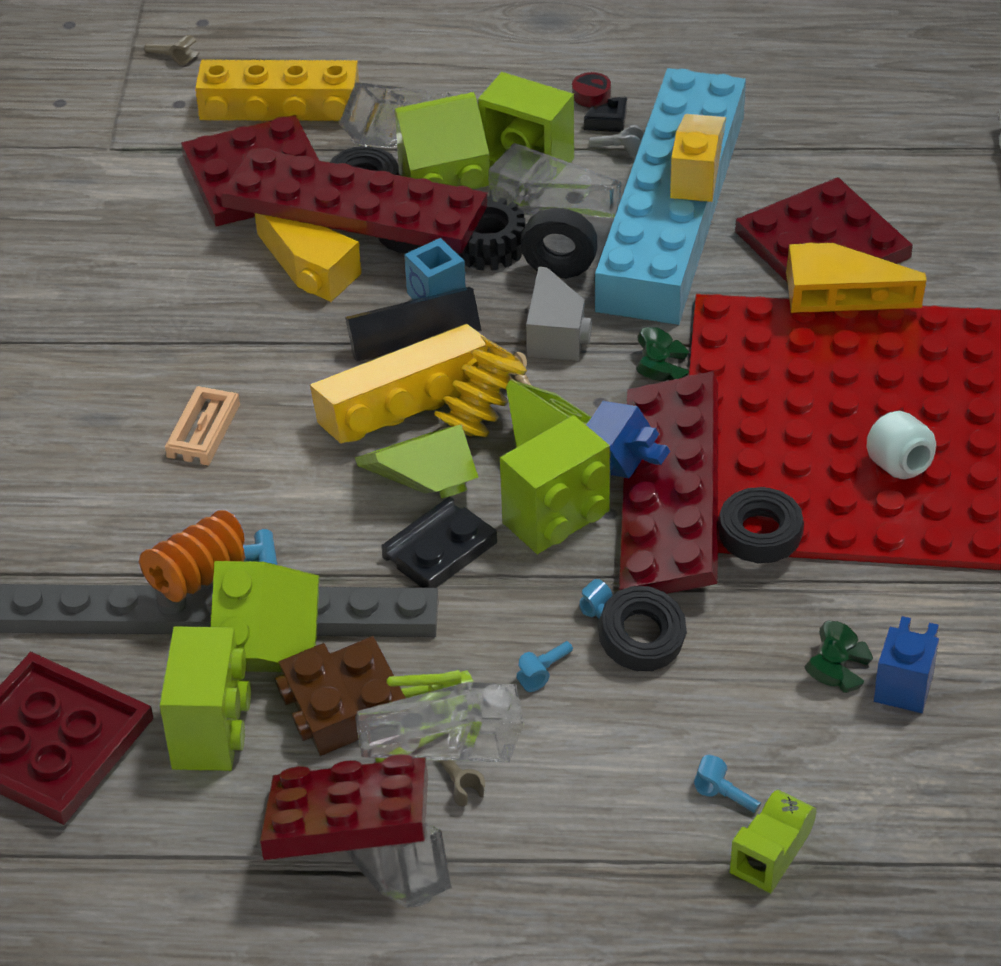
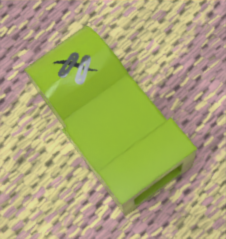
(773, 839)

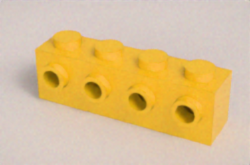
(274, 89)
(395, 385)

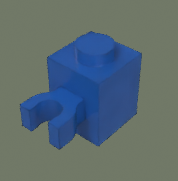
(628, 437)
(906, 667)

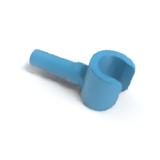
(594, 598)
(534, 669)
(711, 781)

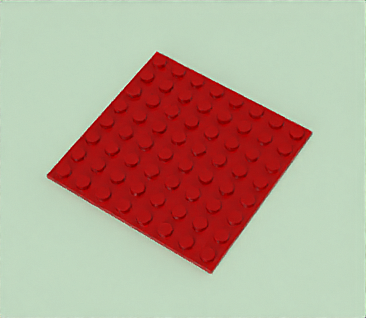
(811, 387)

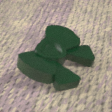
(656, 350)
(838, 646)

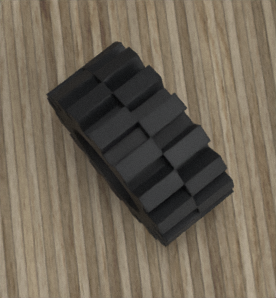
(505, 242)

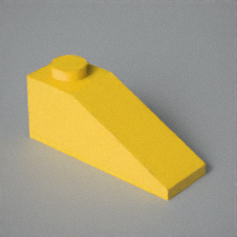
(696, 157)
(311, 254)
(844, 279)

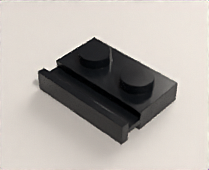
(439, 544)

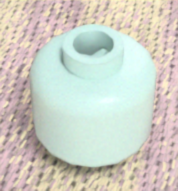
(901, 445)

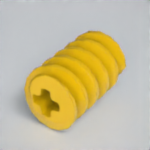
(481, 389)

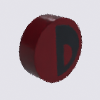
(591, 89)

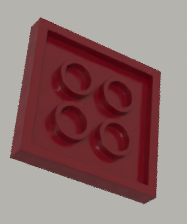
(218, 156)
(821, 215)
(61, 735)
(345, 807)

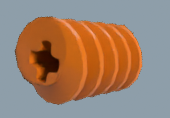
(189, 556)

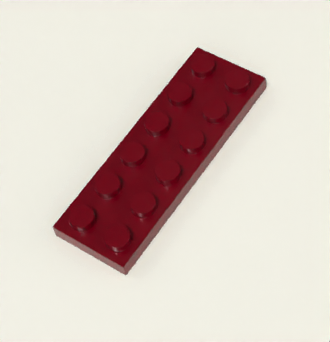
(354, 199)
(673, 506)

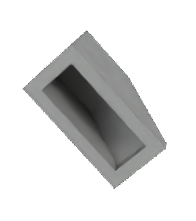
(556, 320)

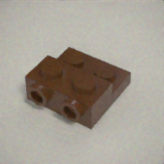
(332, 690)

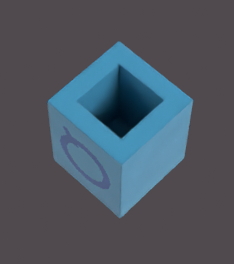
(433, 270)

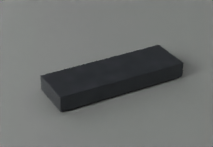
(410, 322)

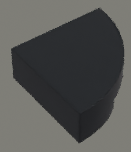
(607, 117)

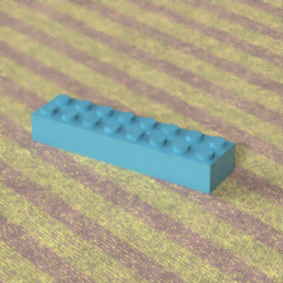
(658, 238)

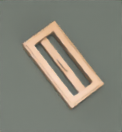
(207, 450)

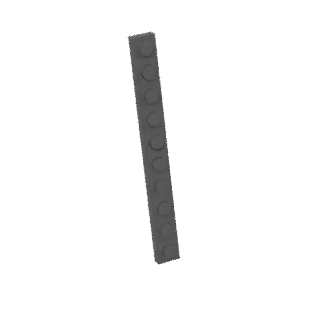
(147, 610)

